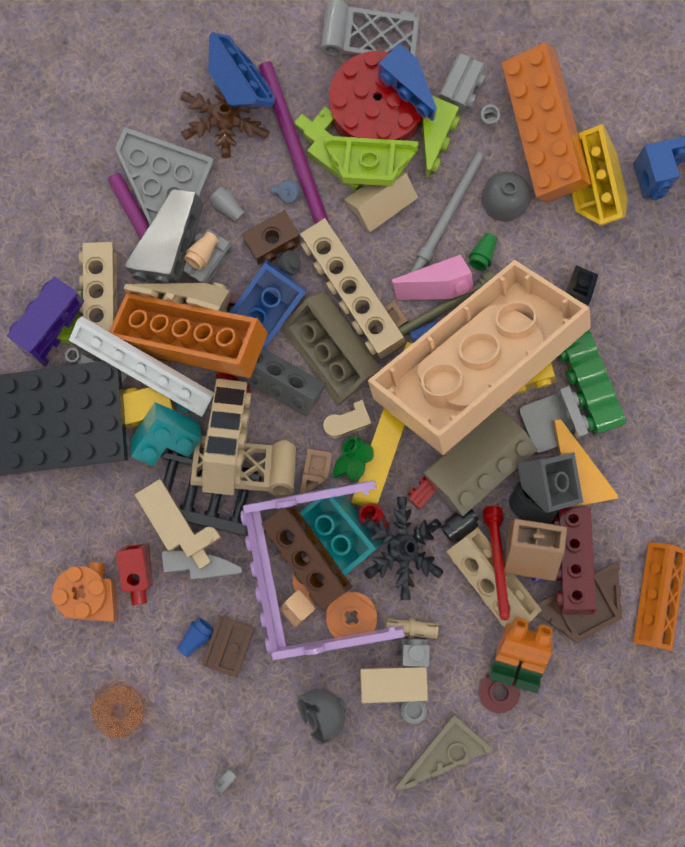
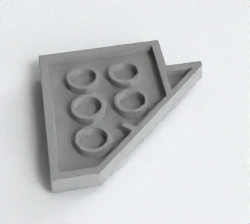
(159, 168)

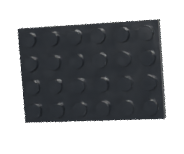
(61, 418)

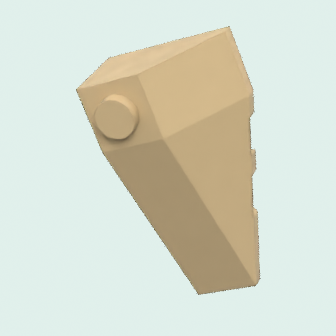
(195, 294)

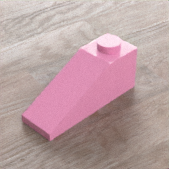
(437, 281)

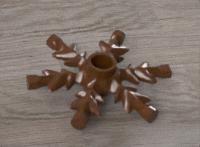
(222, 116)

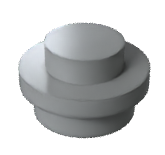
(413, 711)

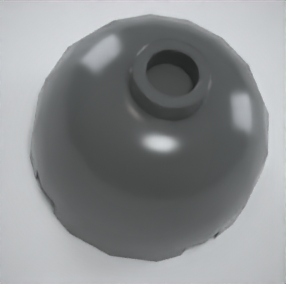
(506, 196)
(323, 713)

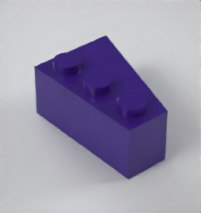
(45, 319)

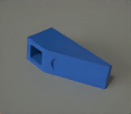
(405, 75)

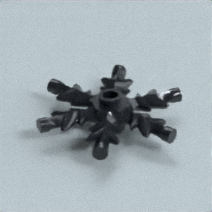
(402, 548)

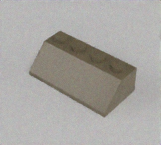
(330, 347)
(479, 462)

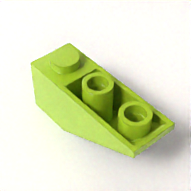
(436, 133)

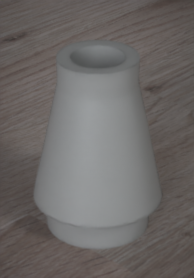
(226, 203)

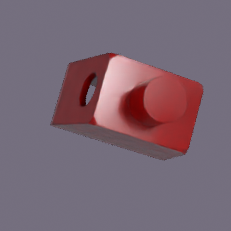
(135, 560)

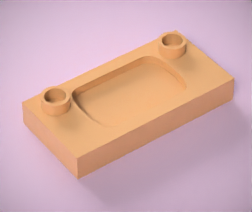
(479, 355)

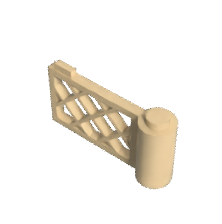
(278, 472)

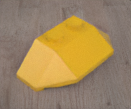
(606, 197)

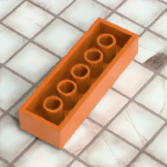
(546, 123)
(190, 334)

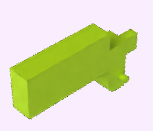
(314, 133)

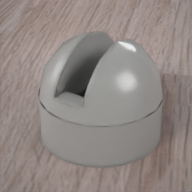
(488, 109)

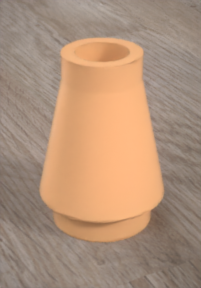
(201, 251)

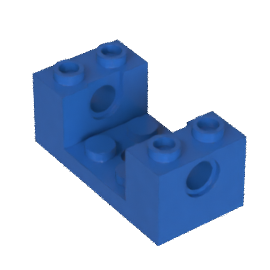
(658, 165)

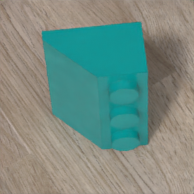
(340, 531)

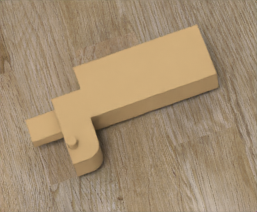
(173, 526)

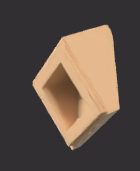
(297, 608)

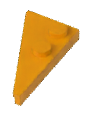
(592, 482)

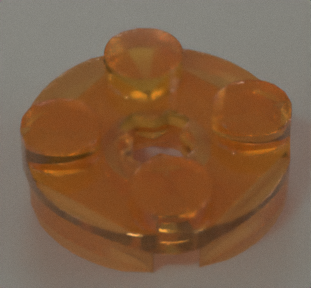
(115, 726)

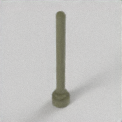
(443, 307)

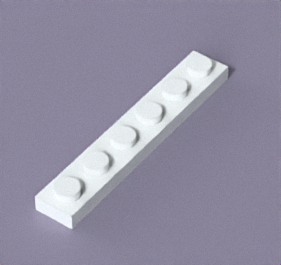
(141, 366)

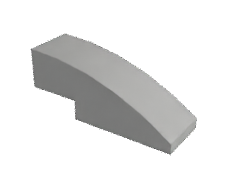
(178, 561)

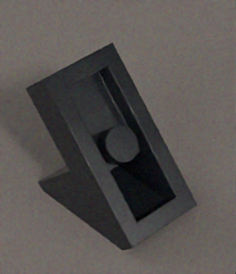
(582, 284)

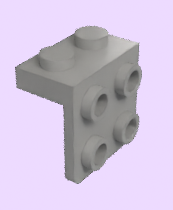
(540, 414)

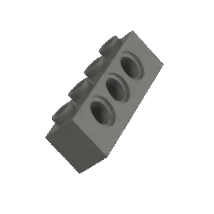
(285, 382)

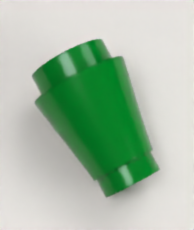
(483, 252)

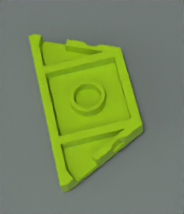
(368, 159)

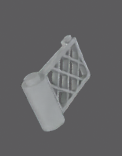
(339, 22)

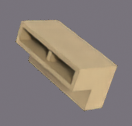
(378, 203)
(393, 684)

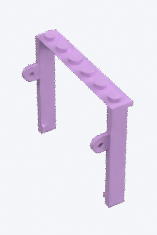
(266, 591)

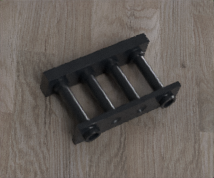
(210, 517)

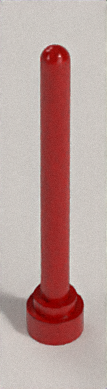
(493, 519)

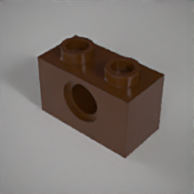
(277, 226)

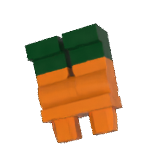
(521, 655)

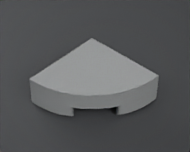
(226, 779)

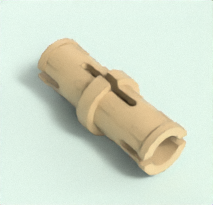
(415, 628)

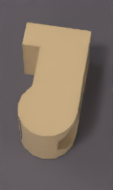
(348, 423)

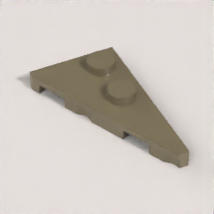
(450, 747)

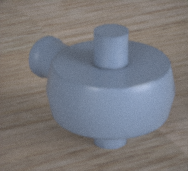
(288, 191)

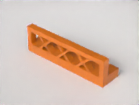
(657, 595)

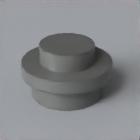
(289, 262)

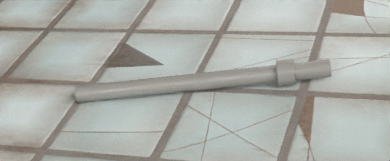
(426, 253)

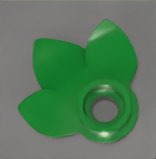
(353, 459)

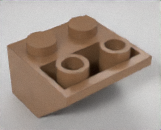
(534, 549)

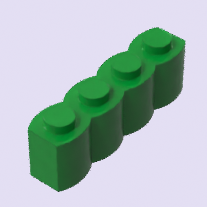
(592, 385)

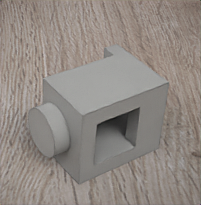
(415, 652)

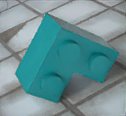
(162, 430)

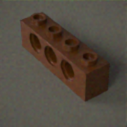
(319, 558)

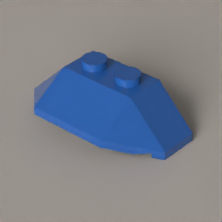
(237, 74)

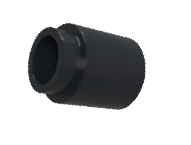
(459, 526)

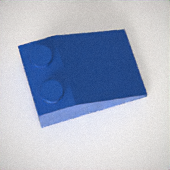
(270, 298)

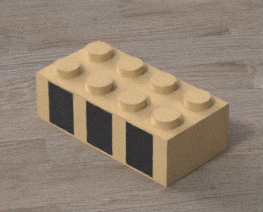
(226, 437)

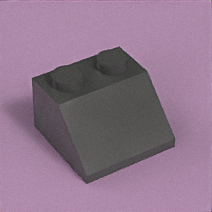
(551, 481)

